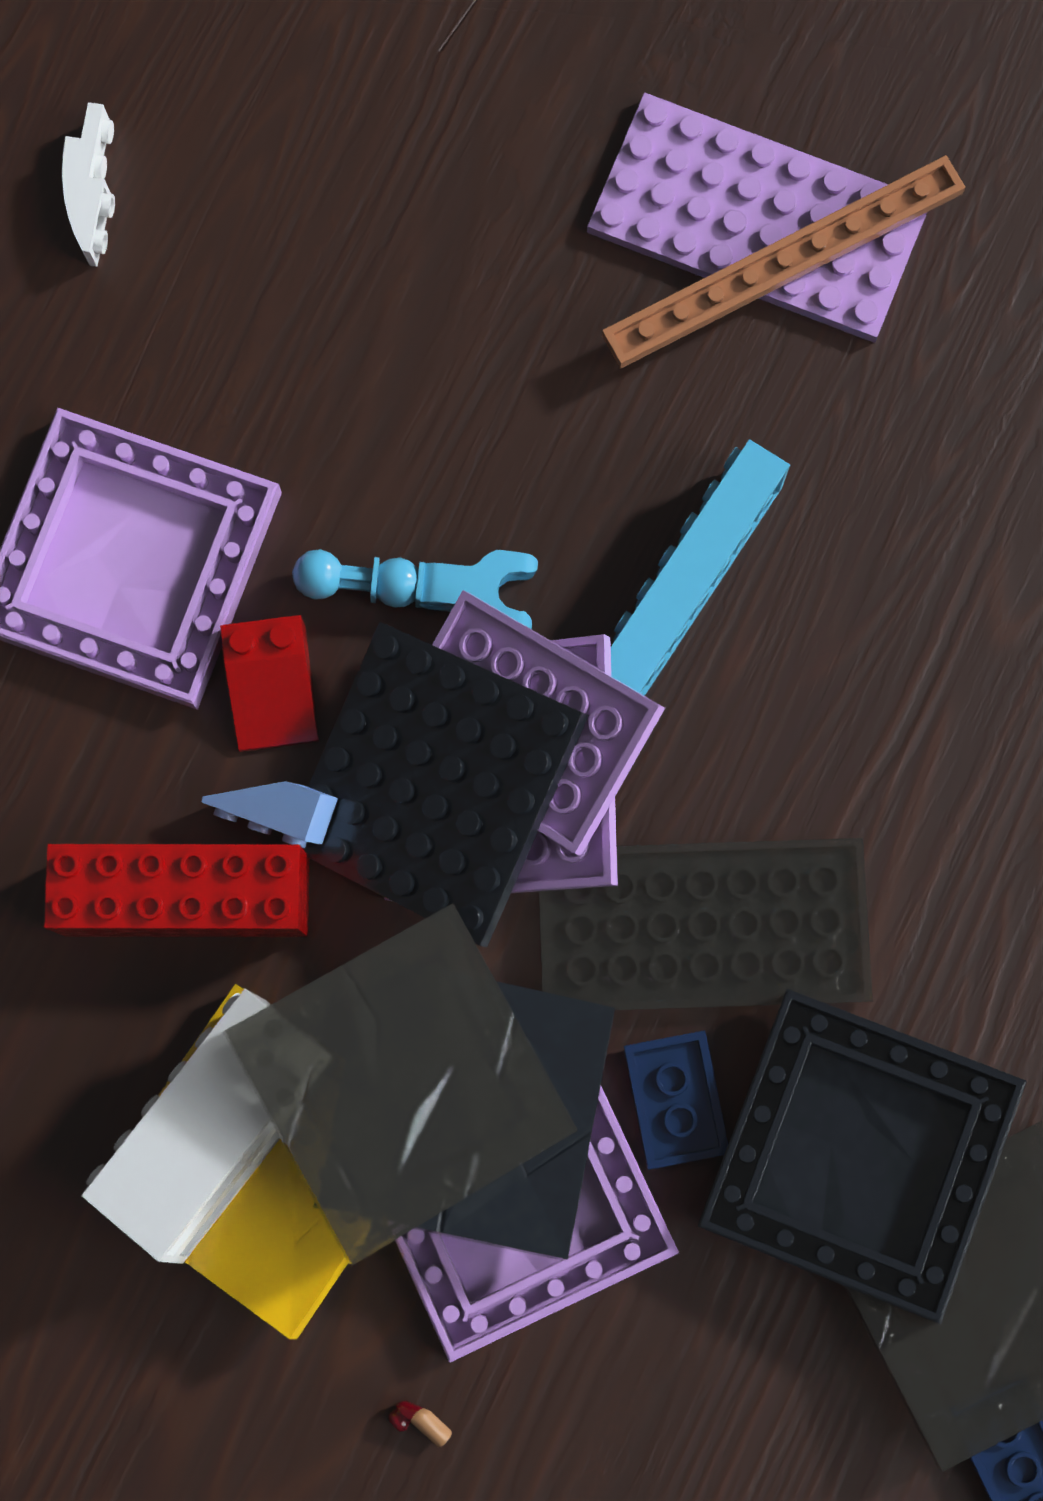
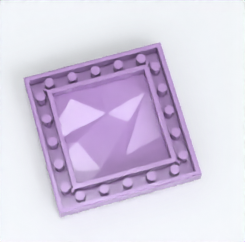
(130, 556)
(491, 1291)

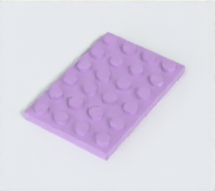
(616, 722)

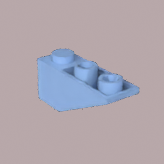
(280, 806)

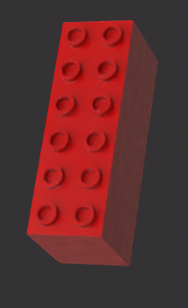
(177, 890)

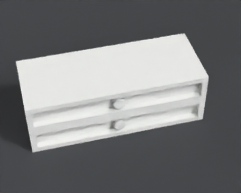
(188, 1148)

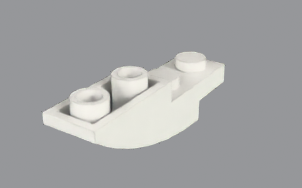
(84, 186)

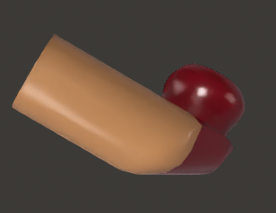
(422, 1419)

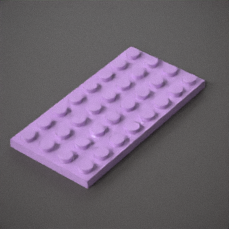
(717, 193)

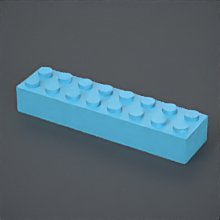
(696, 566)

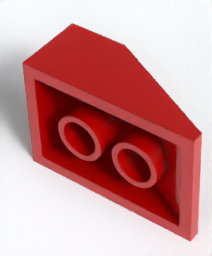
(270, 682)

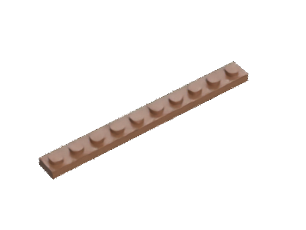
(783, 261)

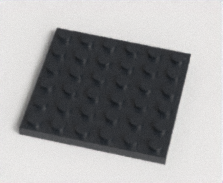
(439, 779)

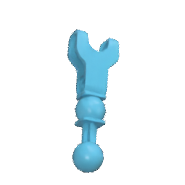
(431, 585)

